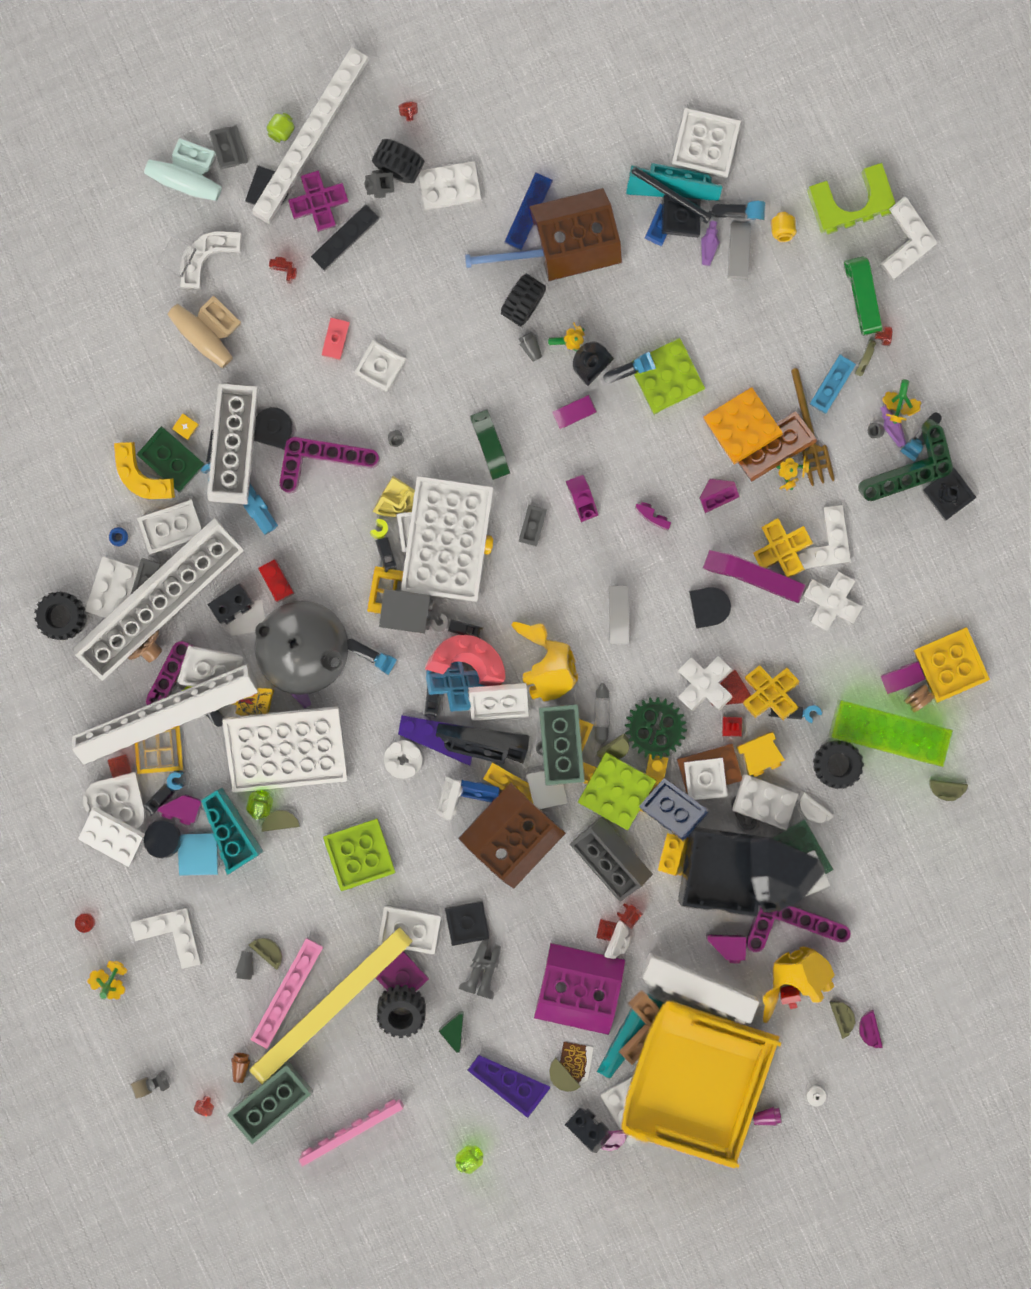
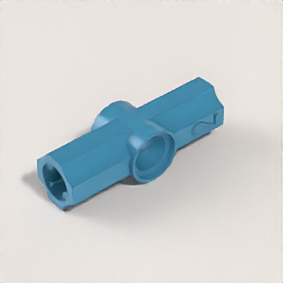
(259, 511)

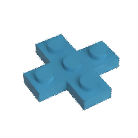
(454, 683)

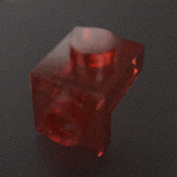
(281, 264)

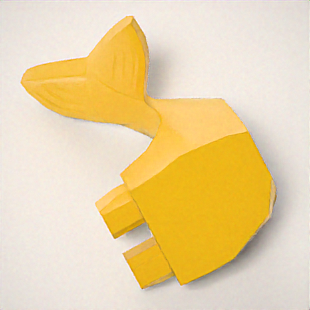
(557, 670)
(803, 970)

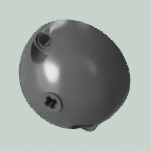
(317, 635)

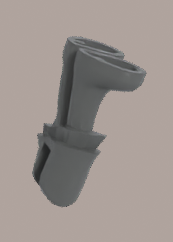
(481, 961)

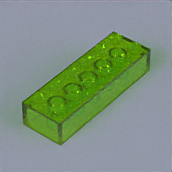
(890, 733)

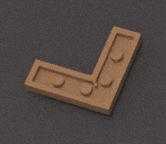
(647, 1012)

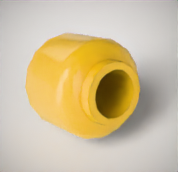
(783, 227)

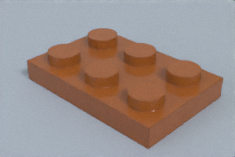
(730, 763)

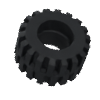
(399, 160)
(523, 299)
(44, 610)
(854, 769)
(401, 998)

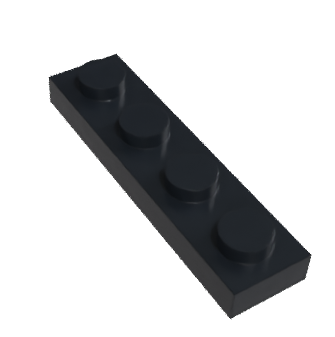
(345, 237)

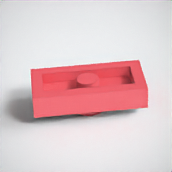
(335, 338)

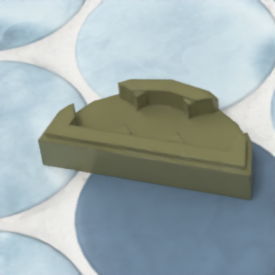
(866, 357)
(617, 748)
(947, 790)
(280, 820)
(268, 951)
(844, 1017)
(561, 1077)

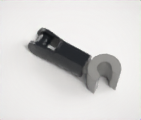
(455, 627)

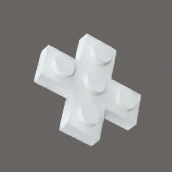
(832, 601)
(705, 683)

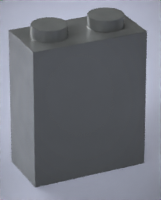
(405, 611)

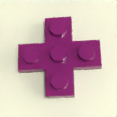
(318, 201)

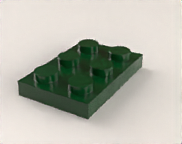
(170, 459)

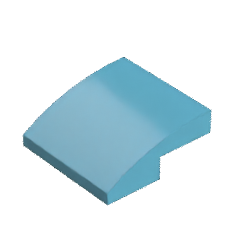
(198, 855)

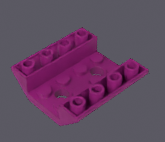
(583, 974)

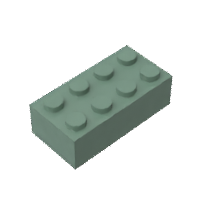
(561, 744)
(270, 1103)

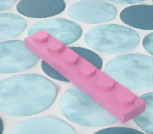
(286, 993)
(343, 1135)

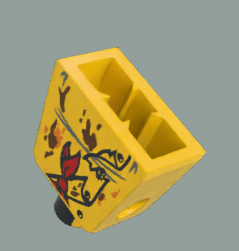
(256, 704)

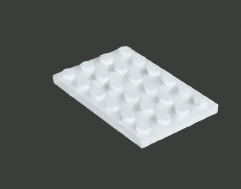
(446, 539)
(285, 749)

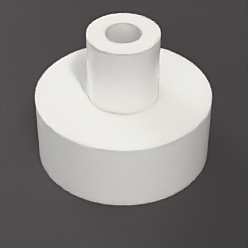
(813, 1092)

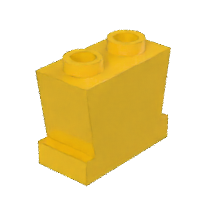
(760, 754)
(673, 855)

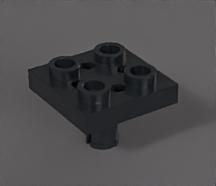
(962, 494)

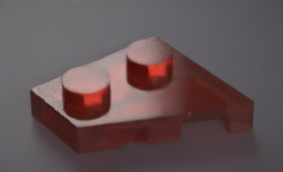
(736, 688)

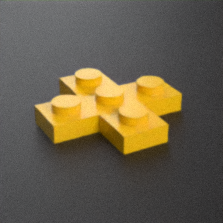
(783, 548)
(771, 692)

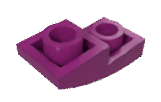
(574, 411)
(647, 512)
(903, 677)

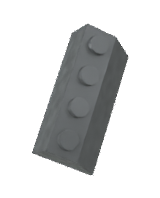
(611, 859)

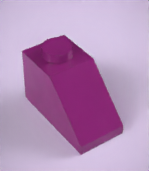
(729, 946)

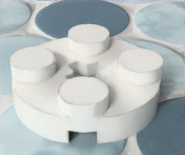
(397, 750)

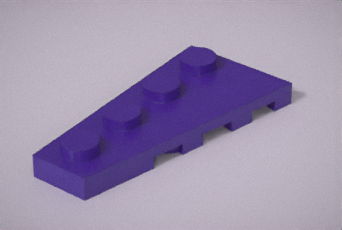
(424, 733)
(510, 1085)

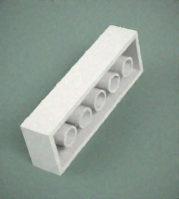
(233, 444)
(699, 988)

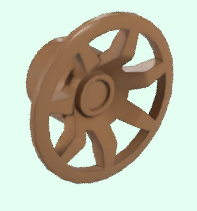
(148, 650)

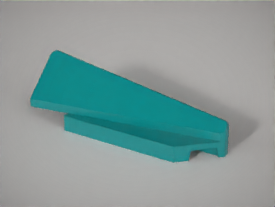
(684, 182)
(627, 1031)

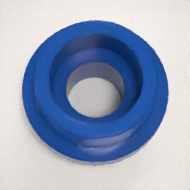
(112, 536)

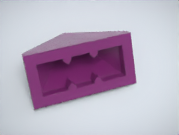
(717, 494)

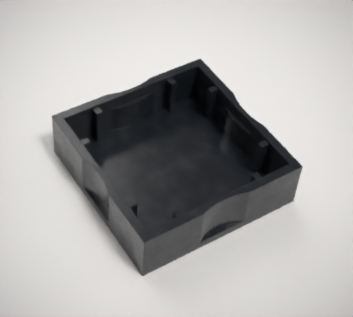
(718, 872)

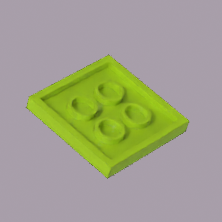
(671, 380)
(616, 791)
(359, 854)

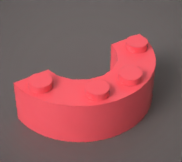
(473, 652)

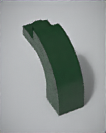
(490, 444)

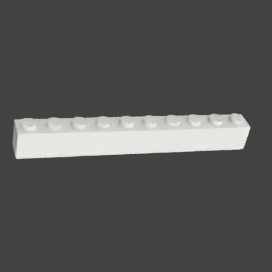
(310, 135)
(164, 714)

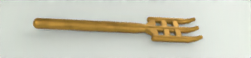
(813, 448)

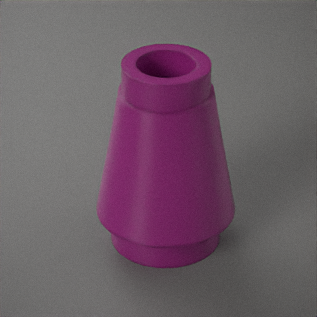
(769, 1116)

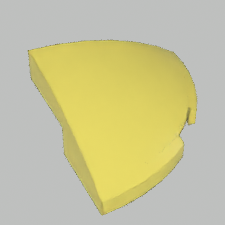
(395, 499)

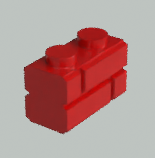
(276, 580)

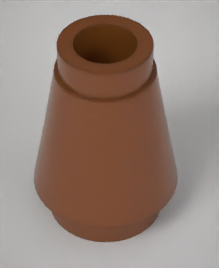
(240, 1065)

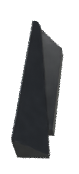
(484, 743)

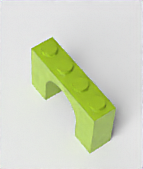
(831, 216)

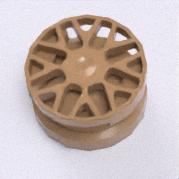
(919, 698)

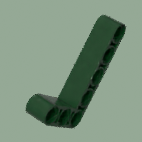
(913, 469)

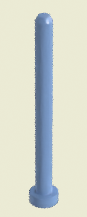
(502, 257)

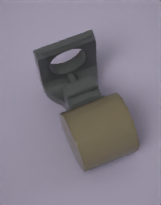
(145, 1086)

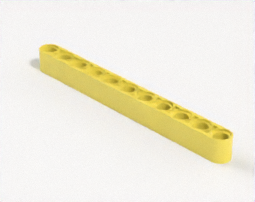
(330, 1005)

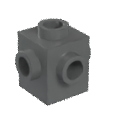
(379, 183)

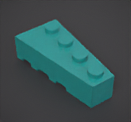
(230, 831)

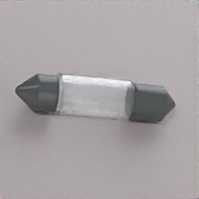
(602, 714)

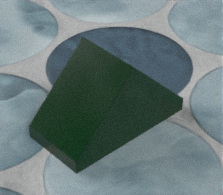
(452, 1031)

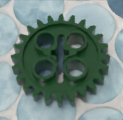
(671, 733)

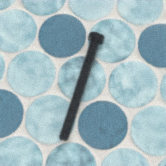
(672, 194)

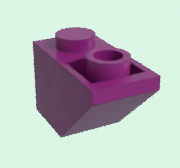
(582, 498)
(185, 808)

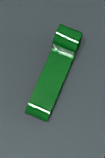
(864, 294)

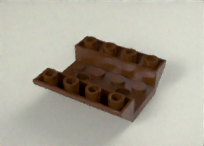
(582, 247)
(502, 828)

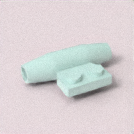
(187, 171)

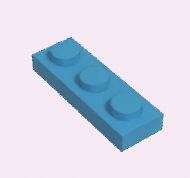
(832, 384)

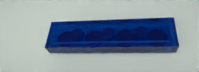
(523, 221)

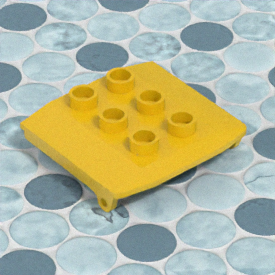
(698, 1083)

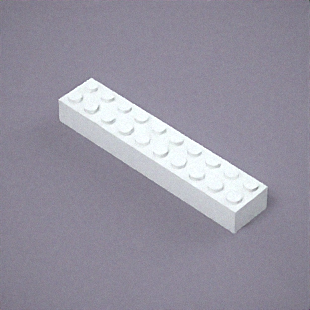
(158, 599)

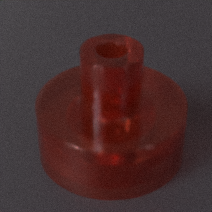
(408, 109)
(885, 336)
(89, 922)
(204, 1107)

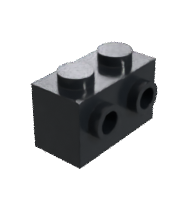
(230, 604)
(588, 1130)

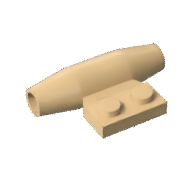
(207, 329)

